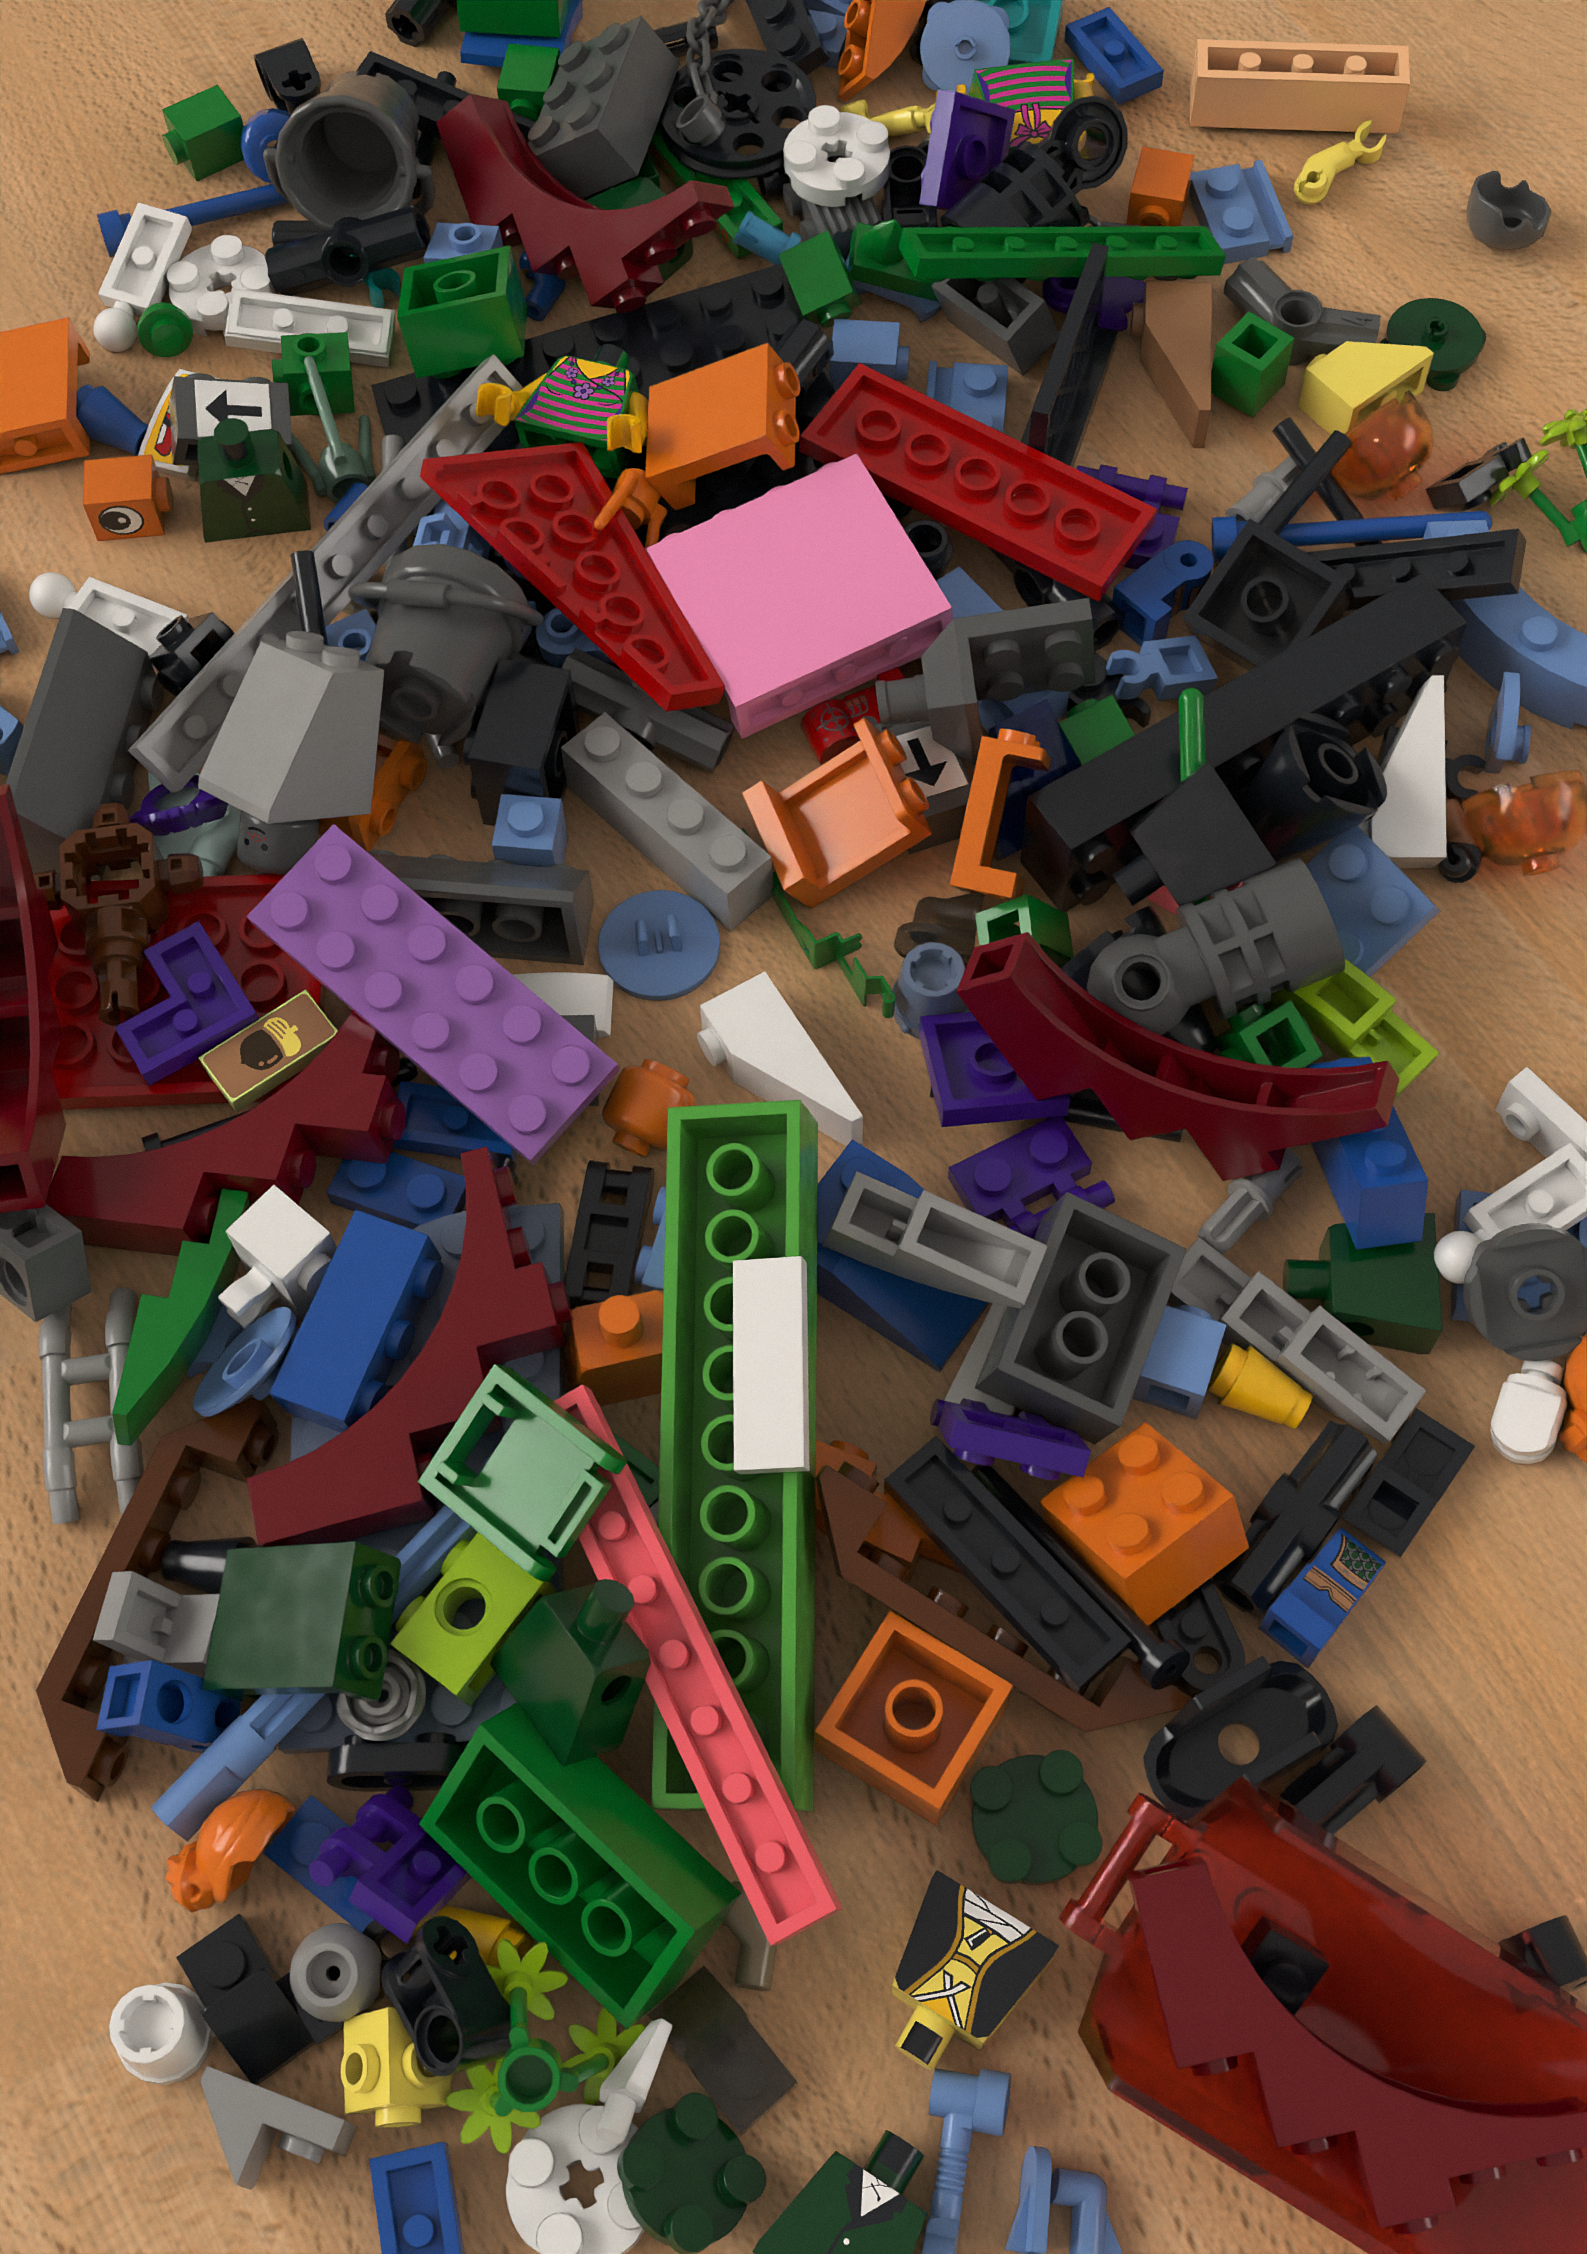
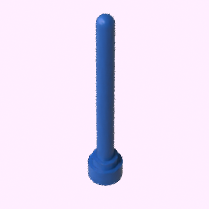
(114, 225)
(1226, 529)

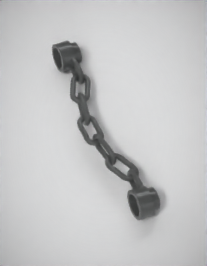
(702, 117)

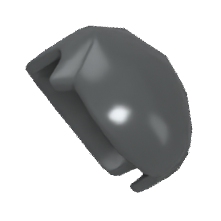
(1505, 215)

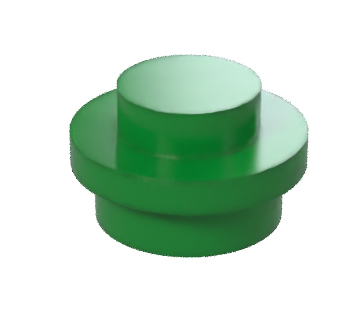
(164, 330)

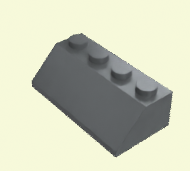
(78, 734)
(505, 905)

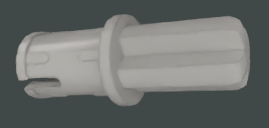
(1265, 492)
(1248, 1201)

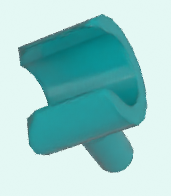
(381, 280)

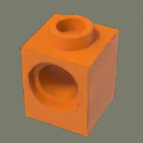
(1160, 188)

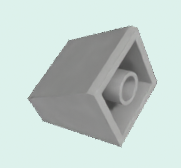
(299, 734)

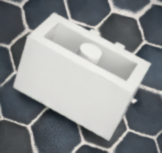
(282, 1255)

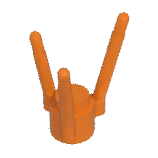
(638, 502)

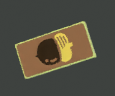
(269, 1050)

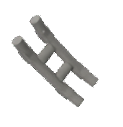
(63, 1434)

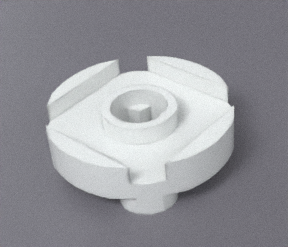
(836, 134)
(208, 268)
(541, 2168)

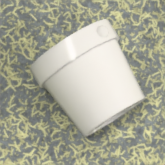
(161, 2033)

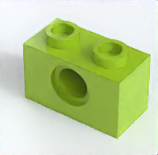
(458, 1656)

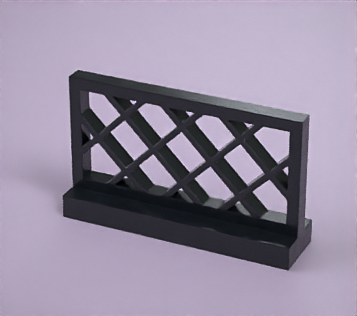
(1075, 369)

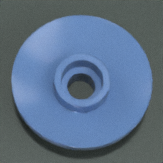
(247, 1364)

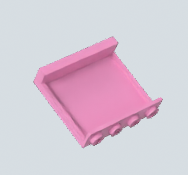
(803, 593)

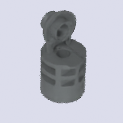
(1227, 950)

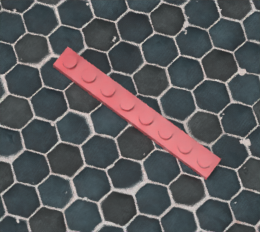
(704, 1706)

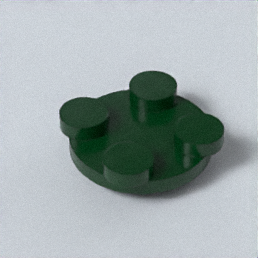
(1445, 330)
(1035, 1818)
(688, 2176)

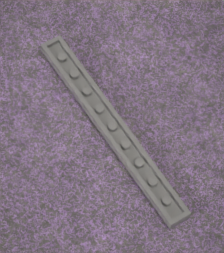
(346, 555)

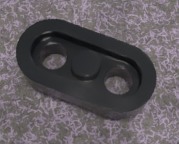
(1203, 1629)
(380, 1765)

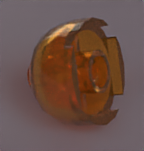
(1387, 451)
(1530, 821)

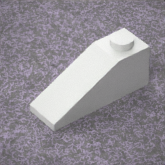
(1413, 817)
(774, 1057)

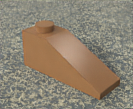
(1177, 349)

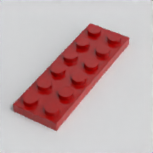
(981, 481)

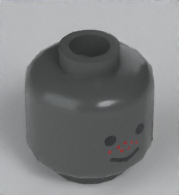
(274, 846)

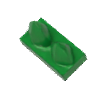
(878, 261)

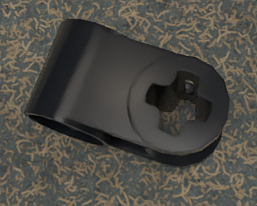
(288, 74)
(904, 188)
(448, 2003)

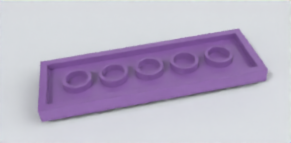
(434, 994)

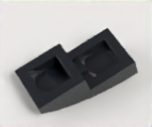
(1408, 1482)

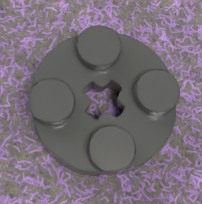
(1502, 1268)

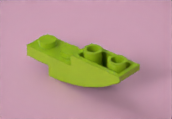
(1358, 1021)

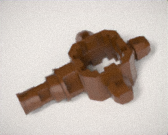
(114, 927)

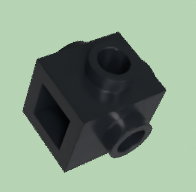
(187, 648)

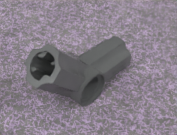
(1297, 312)

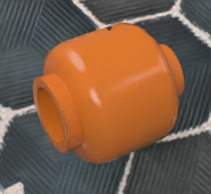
(641, 1104)

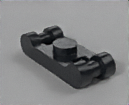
(606, 1234)

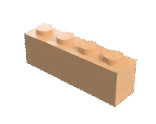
(1298, 85)

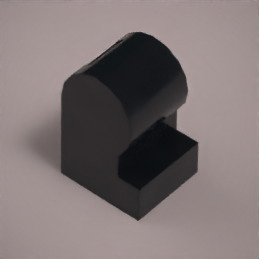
(1552, 1951)

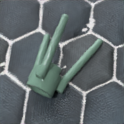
(339, 462)

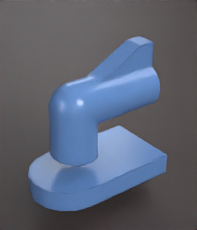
(1079, 2189)

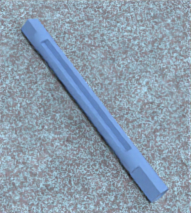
(257, 1732)

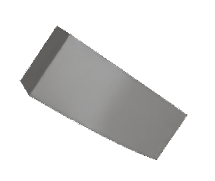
(934, 1243)

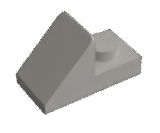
(250, 2117)

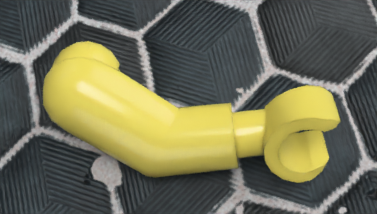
(899, 121)
(1322, 167)

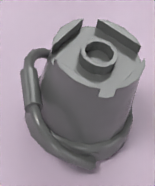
(351, 152)
(441, 637)

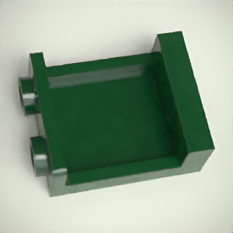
(303, 1621)

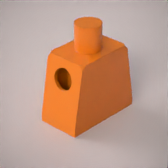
(617, 1347)

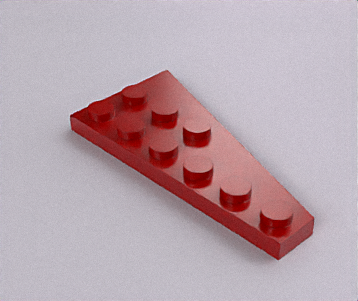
(541, 517)

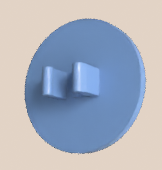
(659, 945)

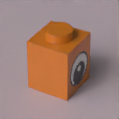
(126, 497)

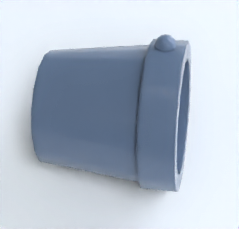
(928, 985)

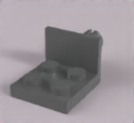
(991, 659)

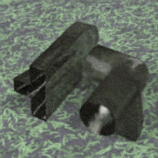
(942, 921)

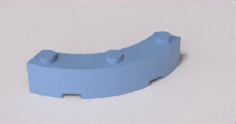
(1525, 639)

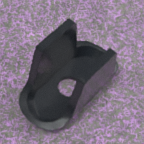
(1274, 1700)

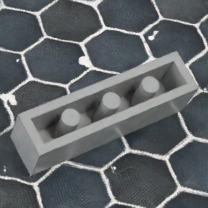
(668, 821)

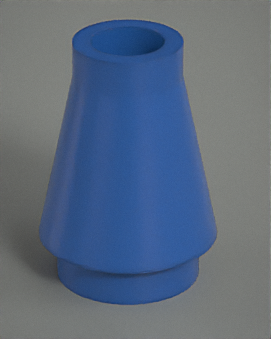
(109, 419)

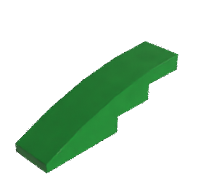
(175, 1328)

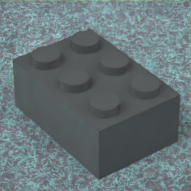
(603, 107)
(1085, 1320)

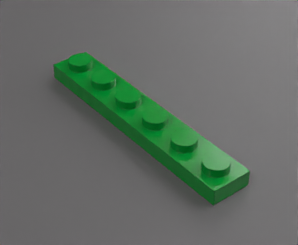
(1059, 252)

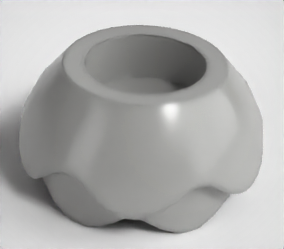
(398, 1713)
(358, 1966)

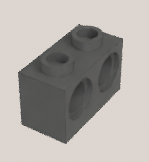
(41, 1261)

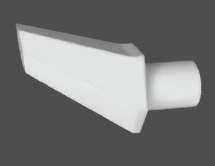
(630, 2081)

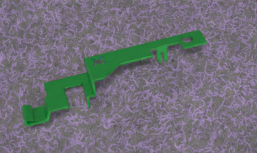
(833, 949)

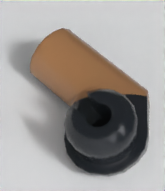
(1462, 854)

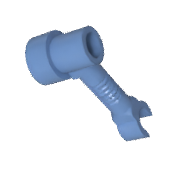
(968, 2106)

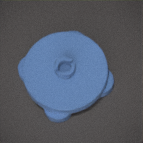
(962, 39)

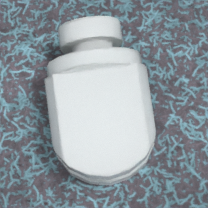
(1529, 1412)

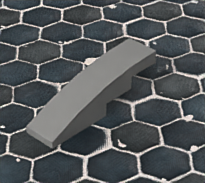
(1306, 1345)

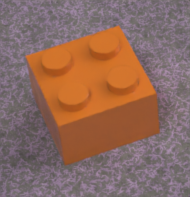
(1147, 1522)
(912, 1717)

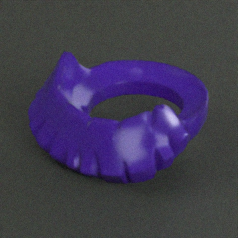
(177, 819)

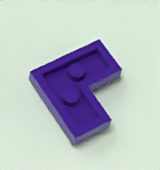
(199, 1015)

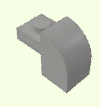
(156, 1623)

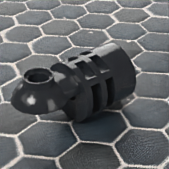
(1041, 180)

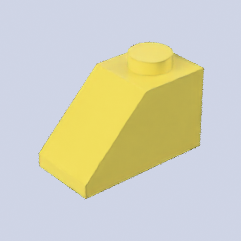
(1360, 379)

